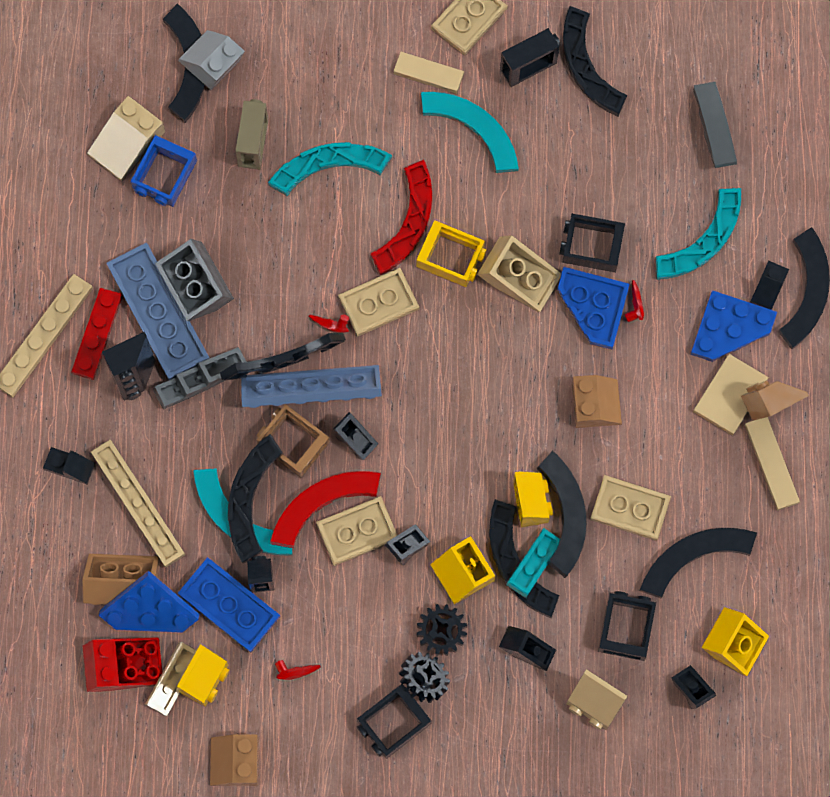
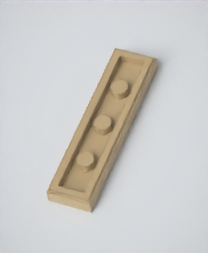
(772, 463)

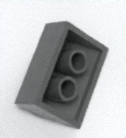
(194, 280)

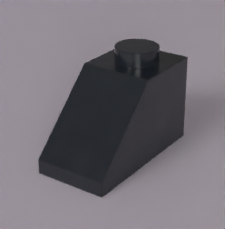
(260, 574)
(527, 647)

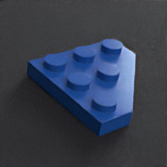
(594, 304)
(730, 325)
(149, 607)

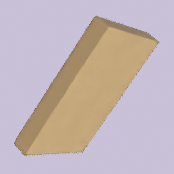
(467, 22)
(378, 302)
(723, 400)
(630, 508)
(356, 531)

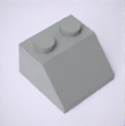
(212, 57)

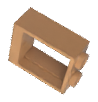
(313, 451)

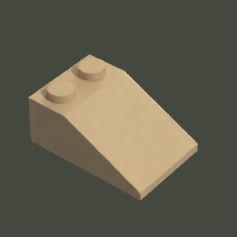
(125, 138)
(519, 273)
(596, 700)

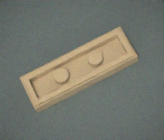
(428, 72)
(166, 688)

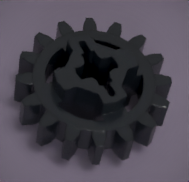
(433, 636)
(424, 677)

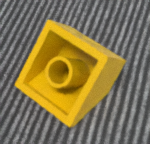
(531, 498)
(735, 641)
(203, 676)

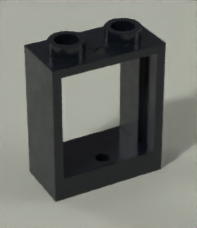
(530, 57)
(596, 224)
(621, 649)
(414, 708)

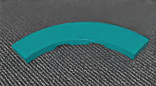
(478, 121)
(326, 157)
(708, 244)
(217, 508)

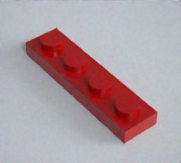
(97, 333)

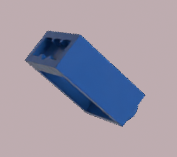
(169, 150)

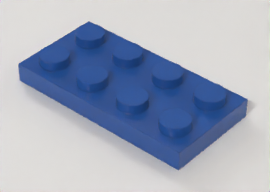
(229, 605)

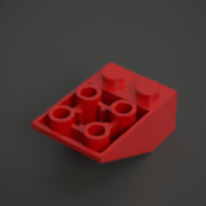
(121, 663)

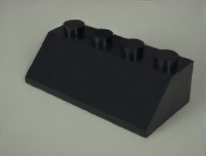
(130, 365)

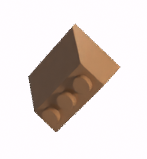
(111, 574)

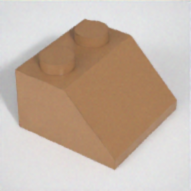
(770, 398)
(596, 401)
(234, 760)

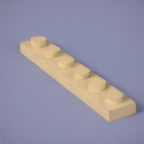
(44, 335)
(138, 503)

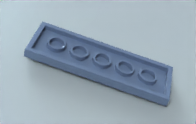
(157, 311)
(311, 386)

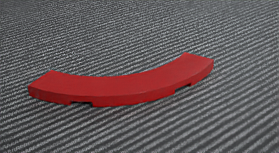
(414, 224)
(316, 497)

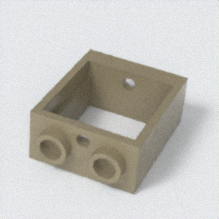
(252, 134)

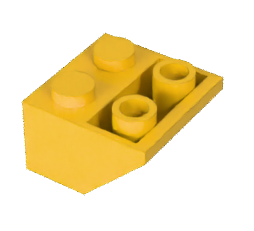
(463, 570)

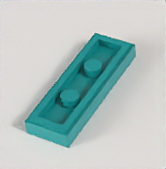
(534, 563)

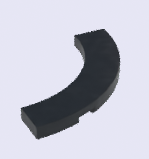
(581, 66)
(192, 88)
(816, 289)
(282, 360)
(243, 494)
(572, 513)
(692, 548)
(507, 559)

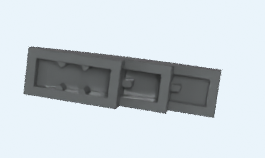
(715, 125)
(196, 379)

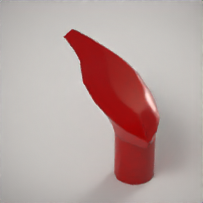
(637, 303)
(329, 324)
(293, 673)

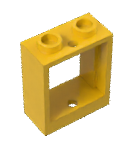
(439, 229)

